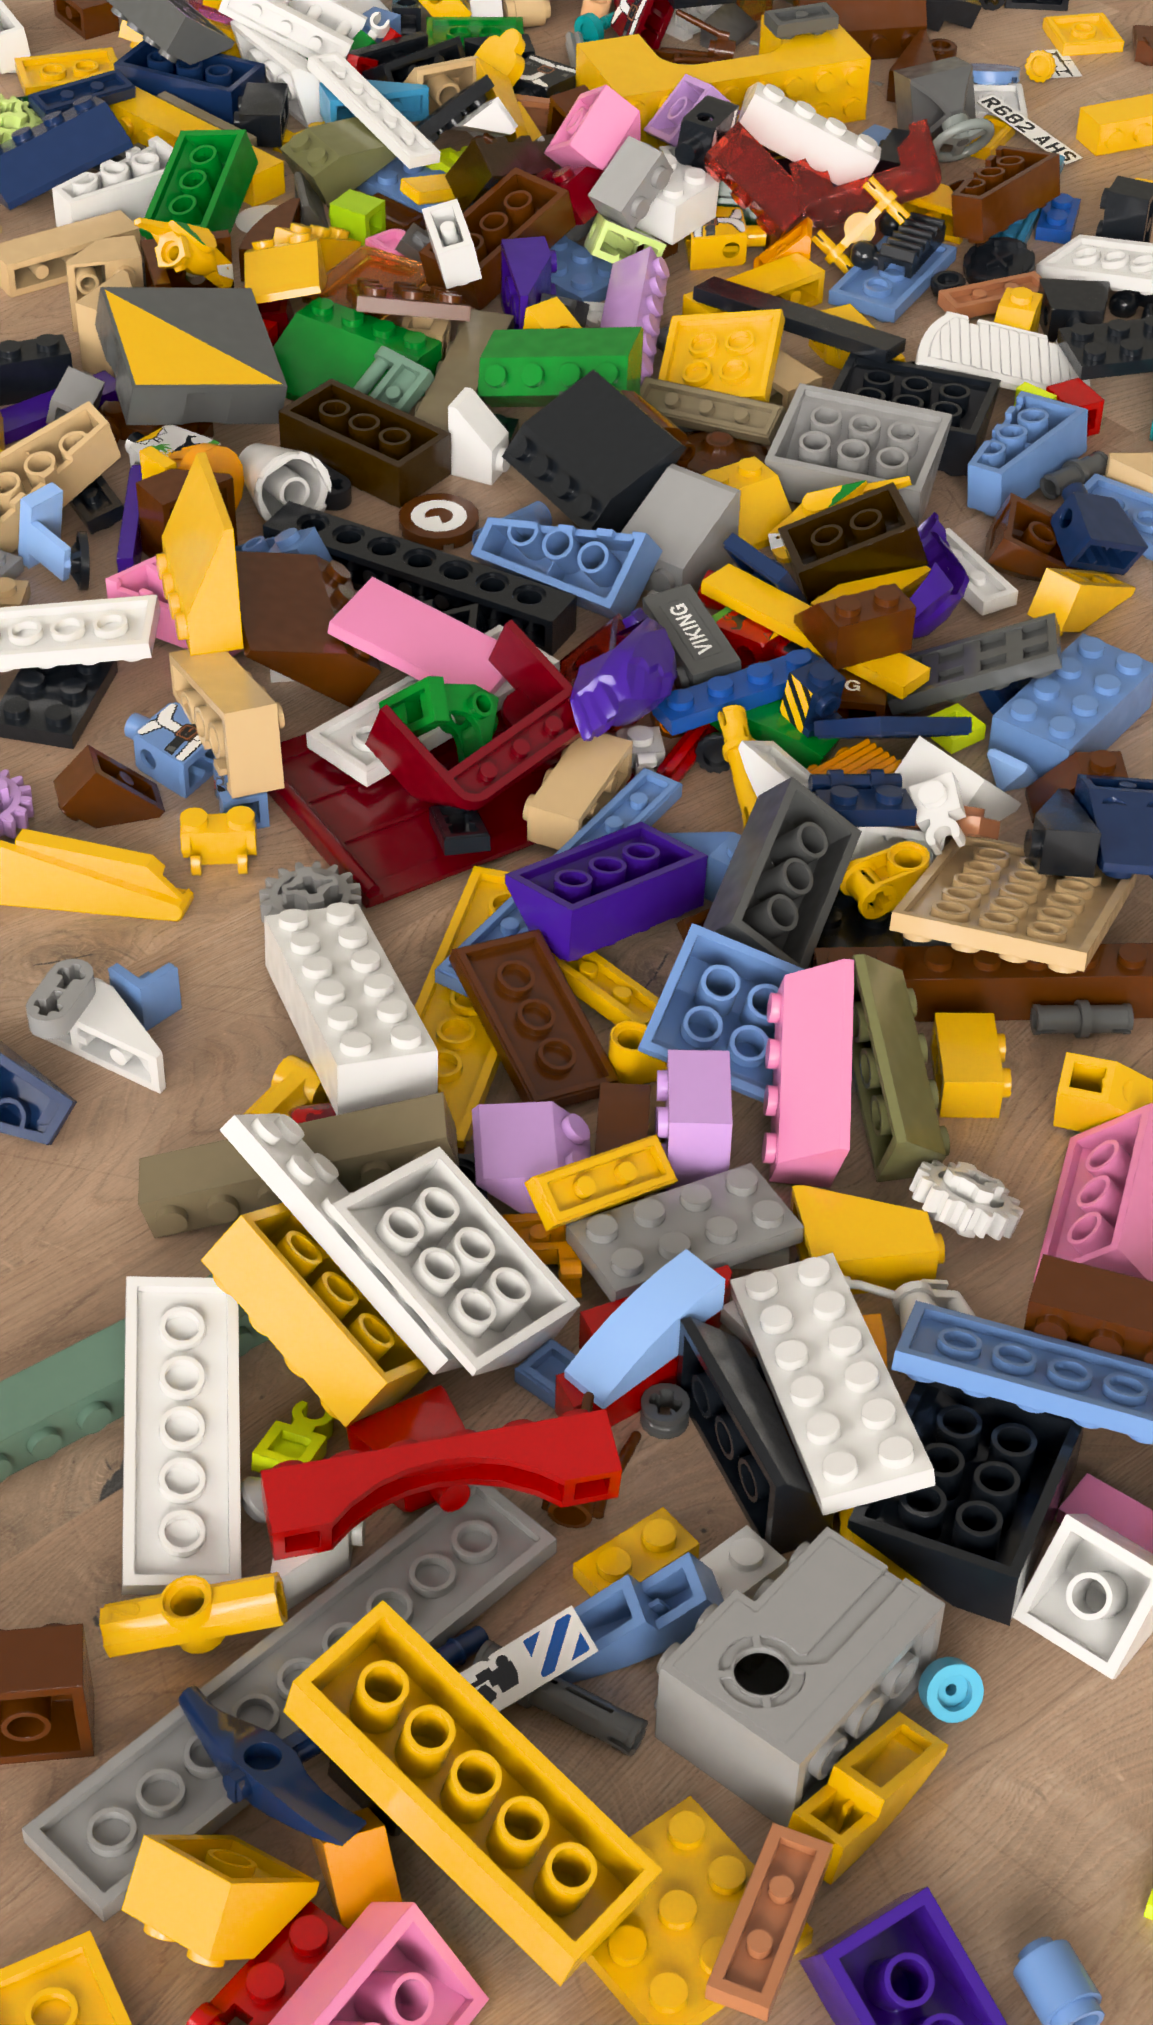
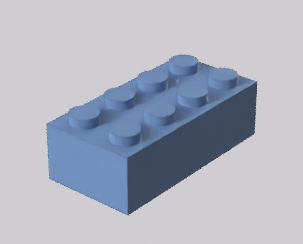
(1075, 707)

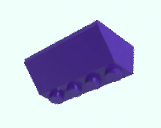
(608, 889)

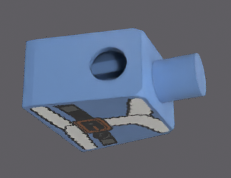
(170, 749)

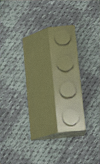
(891, 1074)

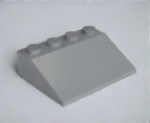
(852, 438)

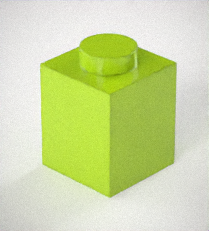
(359, 214)

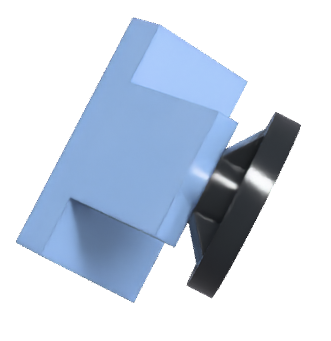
(41, 537)

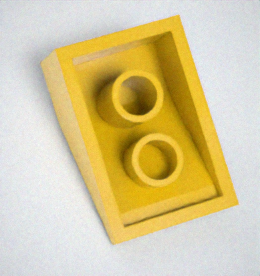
(285, 268)

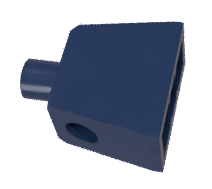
(1095, 532)

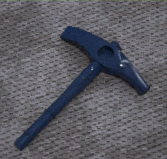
(271, 1769)

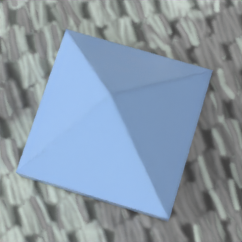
(1010, 772)

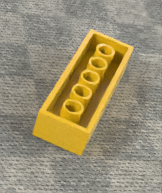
(471, 1791)

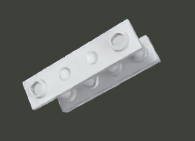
(301, 25)

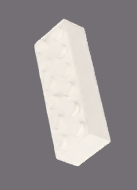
(349, 1008)

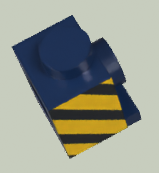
(812, 695)

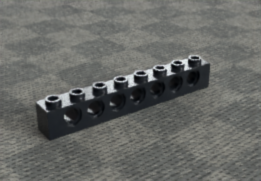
(429, 574)

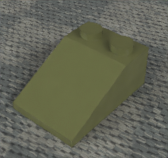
(336, 156)

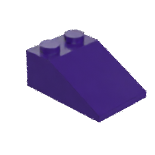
(525, 274)
(901, 1970)

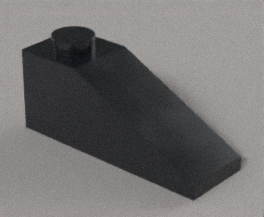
(1063, 838)

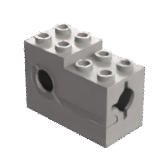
(796, 1674)

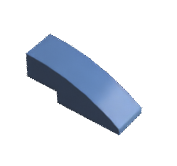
(644, 1618)

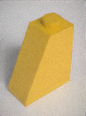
(868, 1237)

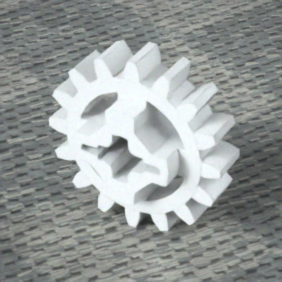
(966, 1199)

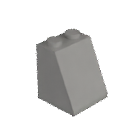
(689, 522)

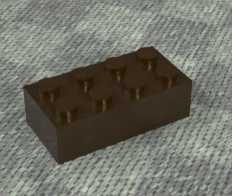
(367, 441)

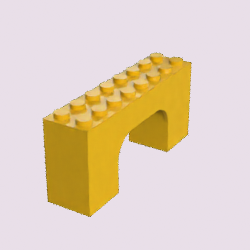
(819, 69)

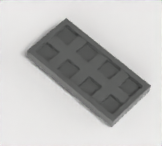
(985, 662)

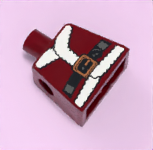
(644, 18)

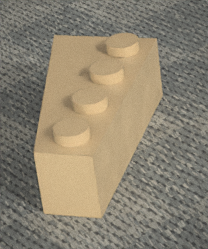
(232, 719)

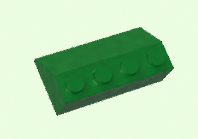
(204, 180)
(537, 364)

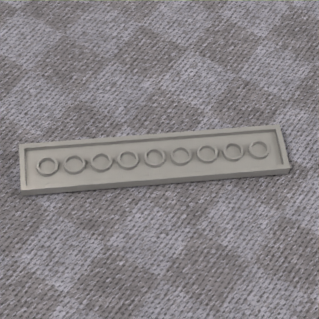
(164, 1783)

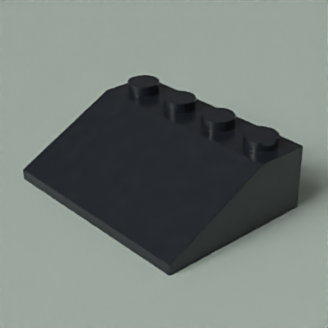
(961, 394)
(593, 453)
(991, 1500)

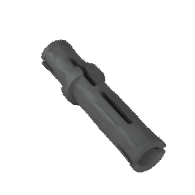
(581, 1710)

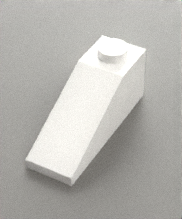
(115, 1039)

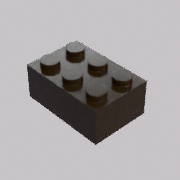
(853, 542)

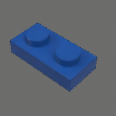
(1058, 219)

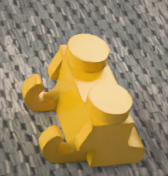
(218, 837)

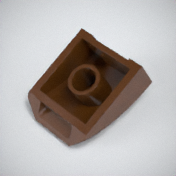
(1023, 541)

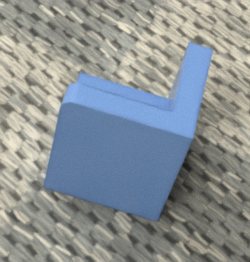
(151, 995)

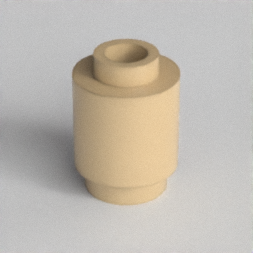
(533, 11)

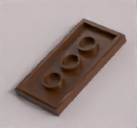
(533, 1019)

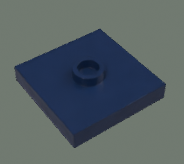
(760, 566)

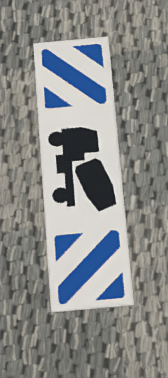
(532, 1659)

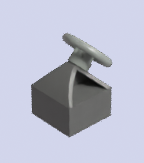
(945, 97)

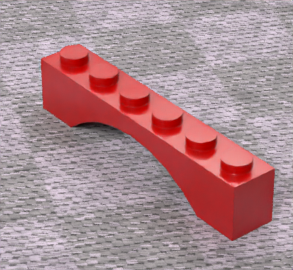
(556, 1459)

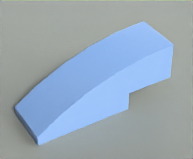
(646, 1329)

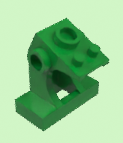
(432, 702)

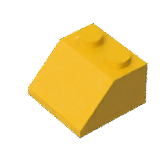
(761, 498)
(214, 1895)

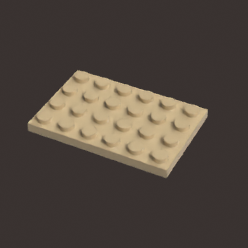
(999, 903)

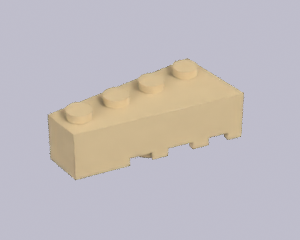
(64, 452)

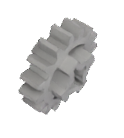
(308, 889)

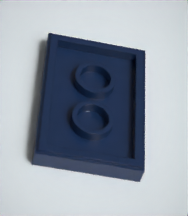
(892, 727)

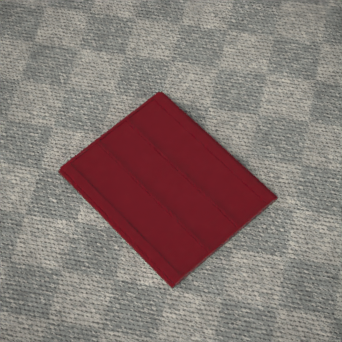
(384, 830)

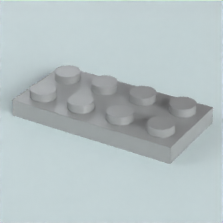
(715, 1218)

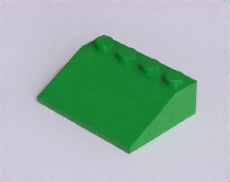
(340, 345)

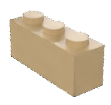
(577, 788)

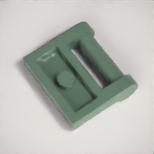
(401, 385)

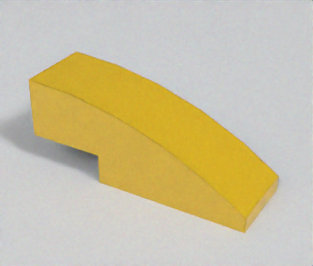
(869, 1790)

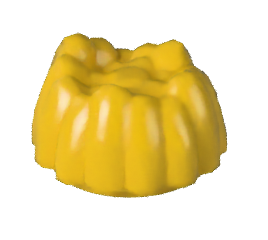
(1040, 66)

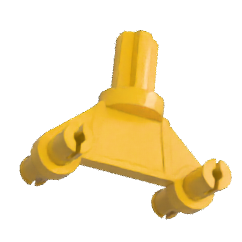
(861, 225)

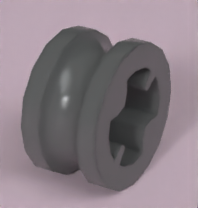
(665, 1425)

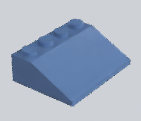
(719, 1003)

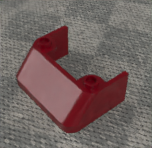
(537, 724)

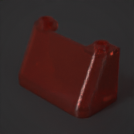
(913, 180)

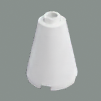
(283, 475)

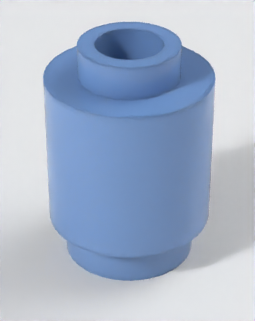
(1057, 1984)

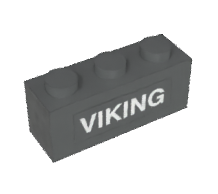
(695, 636)

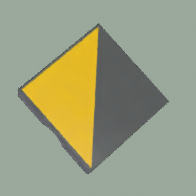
(190, 355)

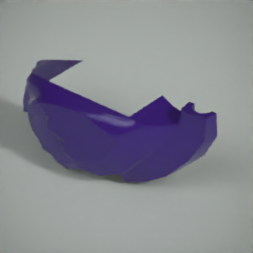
(943, 585)
(625, 680)

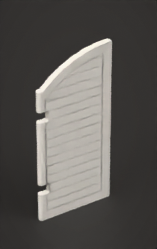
(994, 352)

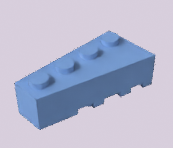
(1029, 444)
(596, 565)

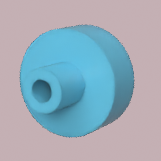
(951, 1689)

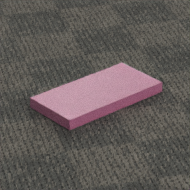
(415, 637)

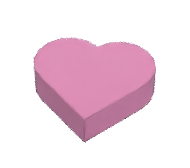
(386, 240)

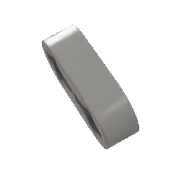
(71, 1002)

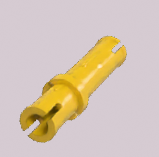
(734, 730)

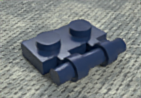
(866, 798)

